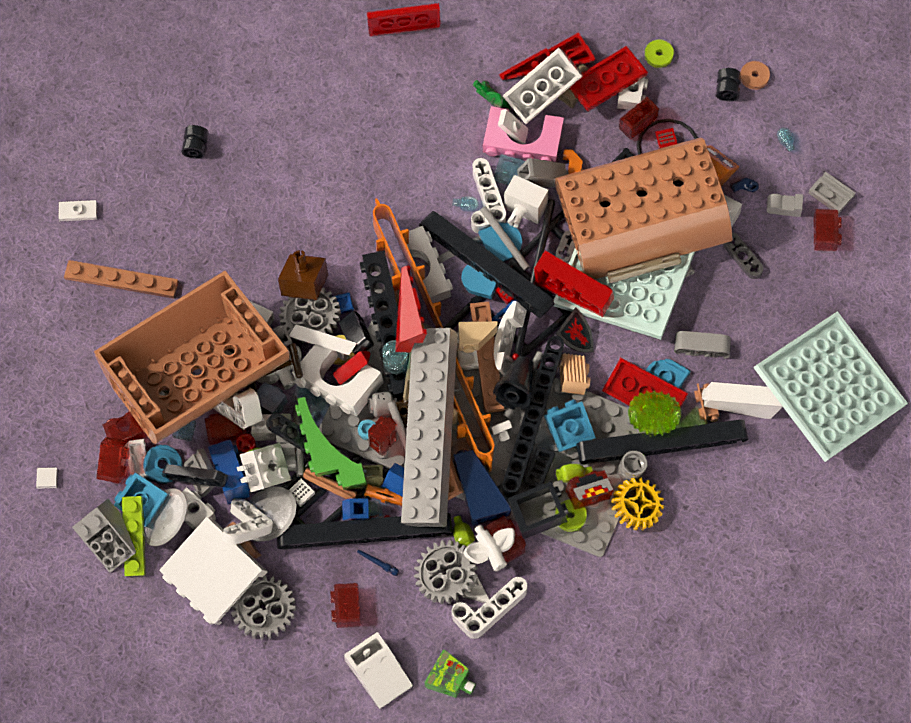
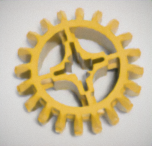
(640, 489)

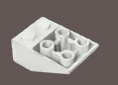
(378, 670)

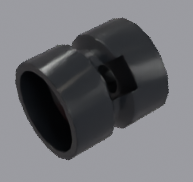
(728, 84)
(194, 141)

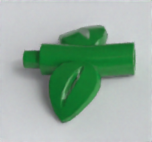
(490, 94)

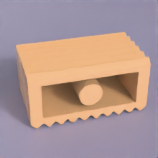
(574, 374)

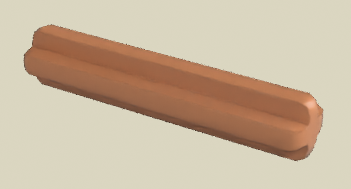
(329, 485)

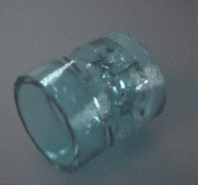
(394, 361)

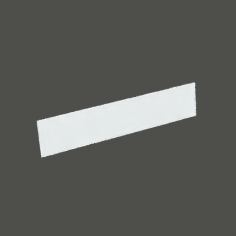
(322, 339)

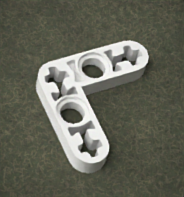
(253, 524)

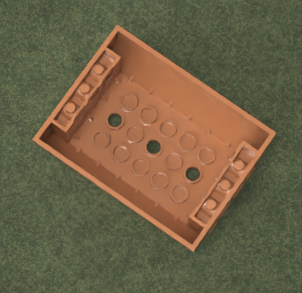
(649, 226)
(186, 338)

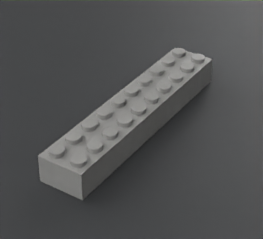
(429, 429)

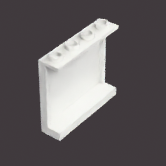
(211, 571)

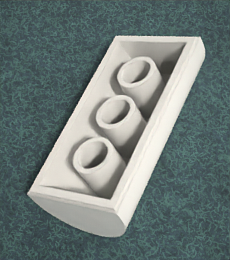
(543, 85)

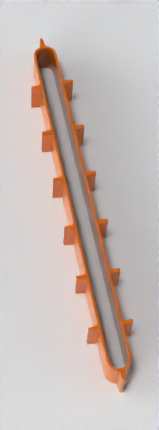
(383, 211)

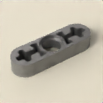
(755, 263)

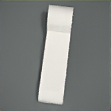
(486, 194)
(242, 408)
(491, 605)

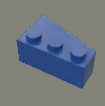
(225, 460)

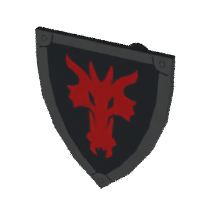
(576, 332)

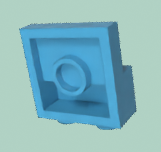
(569, 425)
(152, 495)

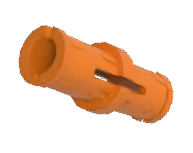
(371, 492)

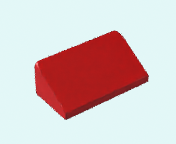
(352, 366)

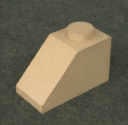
(475, 335)

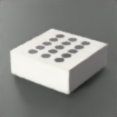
(301, 492)

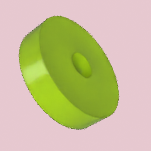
(655, 60)
(577, 521)

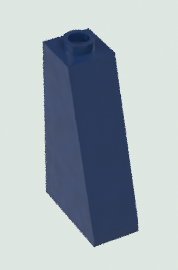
(479, 491)

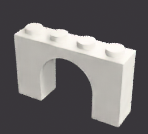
(350, 396)

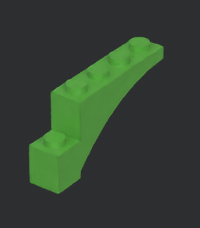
(324, 456)

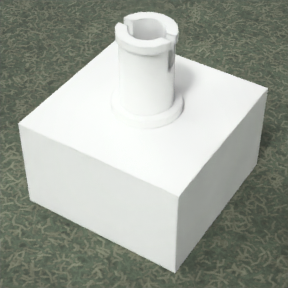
(525, 201)

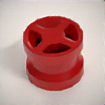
(245, 441)

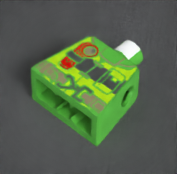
(449, 676)

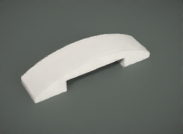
(505, 334)

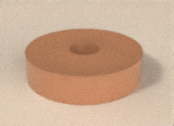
(758, 68)

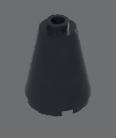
(516, 384)

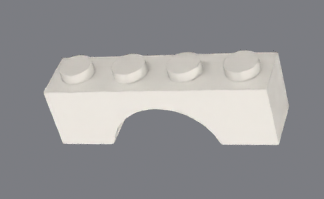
(435, 282)

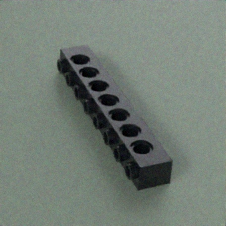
(378, 263)

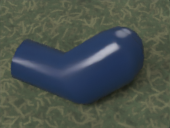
(745, 184)

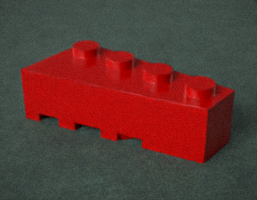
(572, 284)

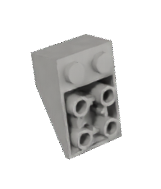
(106, 535)

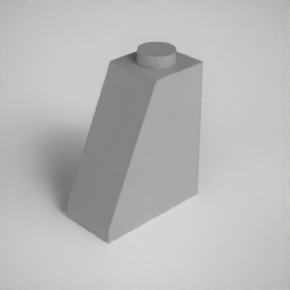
(541, 171)

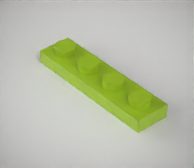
(134, 520)

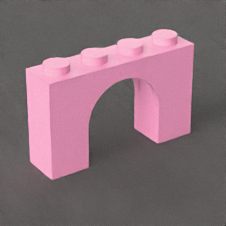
(544, 148)

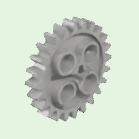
(310, 313)
(451, 587)
(271, 622)

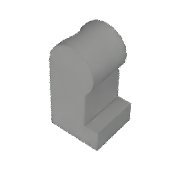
(785, 204)
(282, 334)
(288, 451)

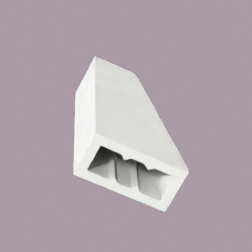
(741, 399)

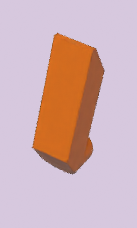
(575, 162)

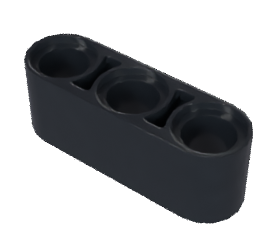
(356, 331)

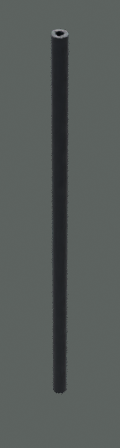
(540, 250)

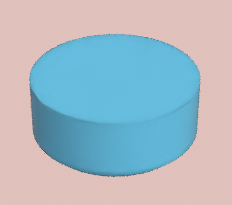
(363, 428)

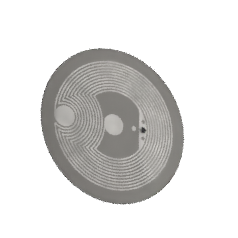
(277, 505)
(167, 519)

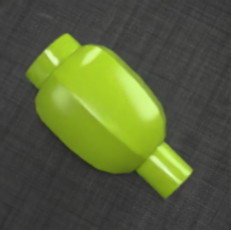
(569, 471)
(462, 532)

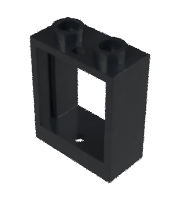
(545, 524)

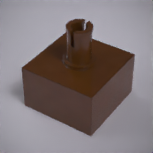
(303, 276)

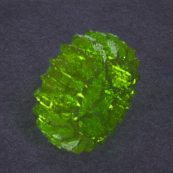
(654, 413)

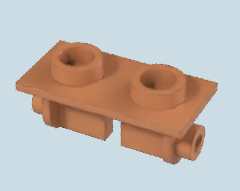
(704, 412)

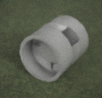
(632, 465)

